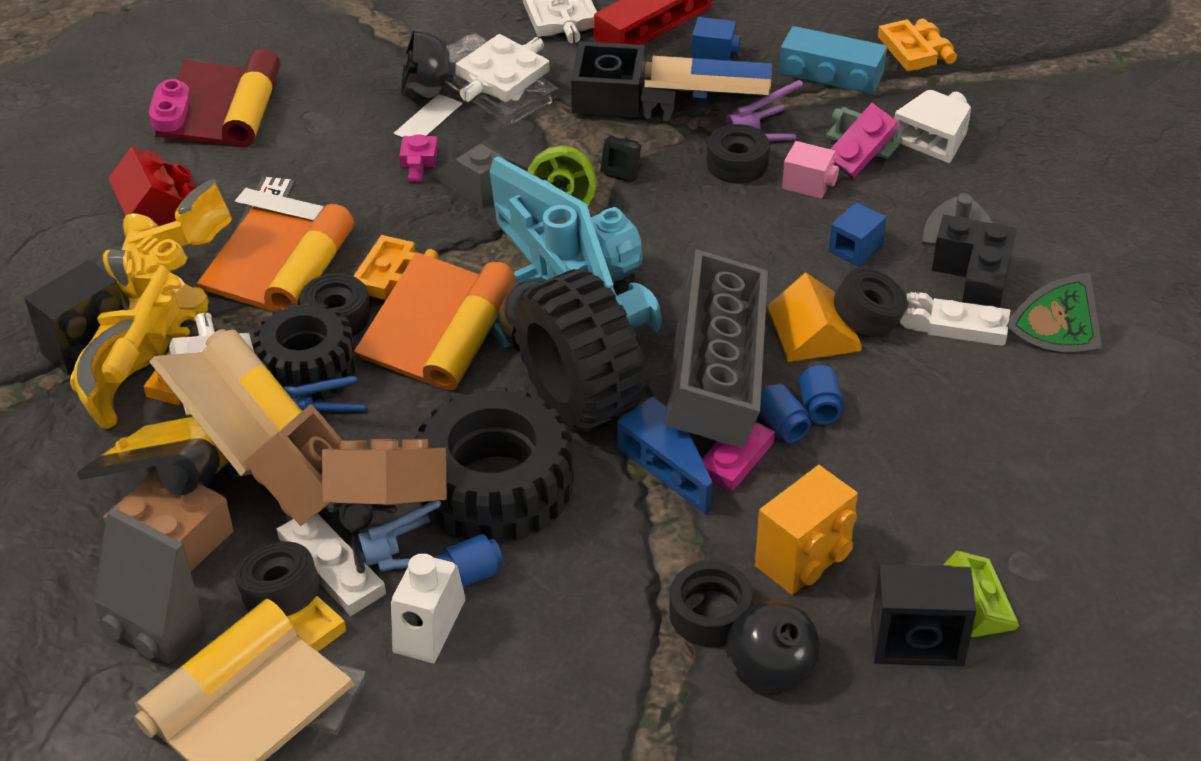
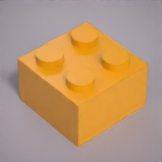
(806, 529)

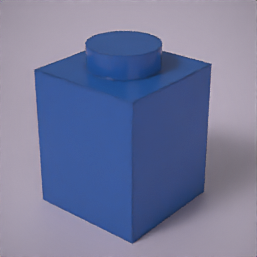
(715, 39)
(857, 234)

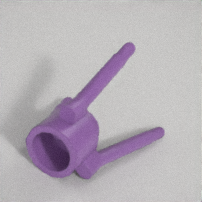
(748, 116)

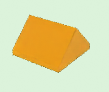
(809, 322)

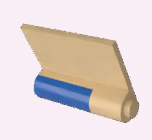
(708, 76)

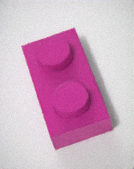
(864, 140)
(730, 464)

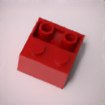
(150, 185)

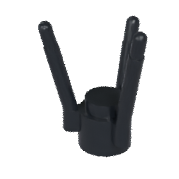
(356, 518)

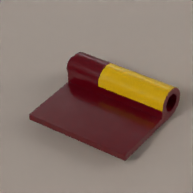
(226, 99)

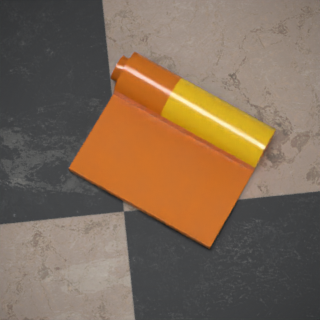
(276, 256)
(436, 320)

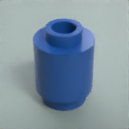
(821, 394)
(783, 413)
(475, 558)

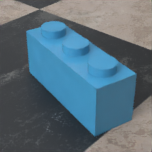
(832, 59)

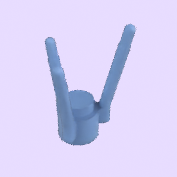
(381, 542)

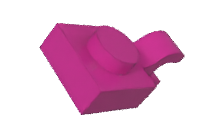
(416, 153)

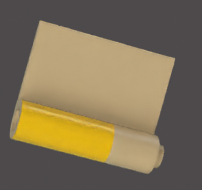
(229, 395)
(243, 692)

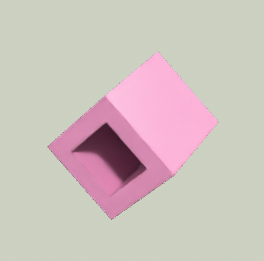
(809, 170)

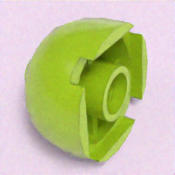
(566, 170)

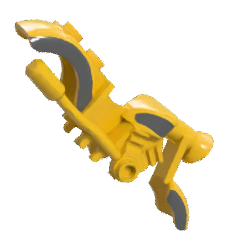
(154, 296)

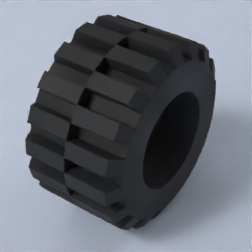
(306, 346)

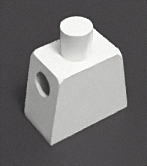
(934, 123)
(429, 592)

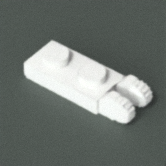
(956, 319)

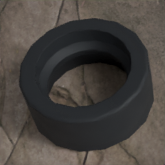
(707, 577)

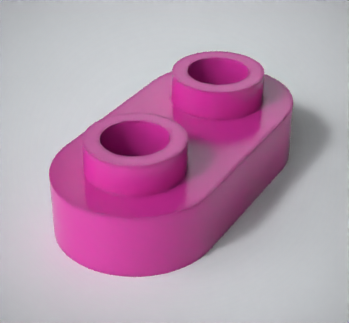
(169, 105)

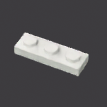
(335, 564)

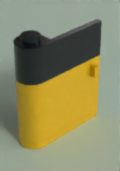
(177, 448)

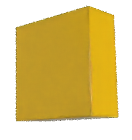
(317, 624)

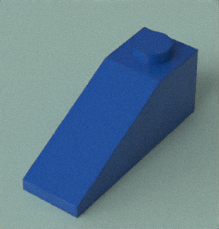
(665, 453)

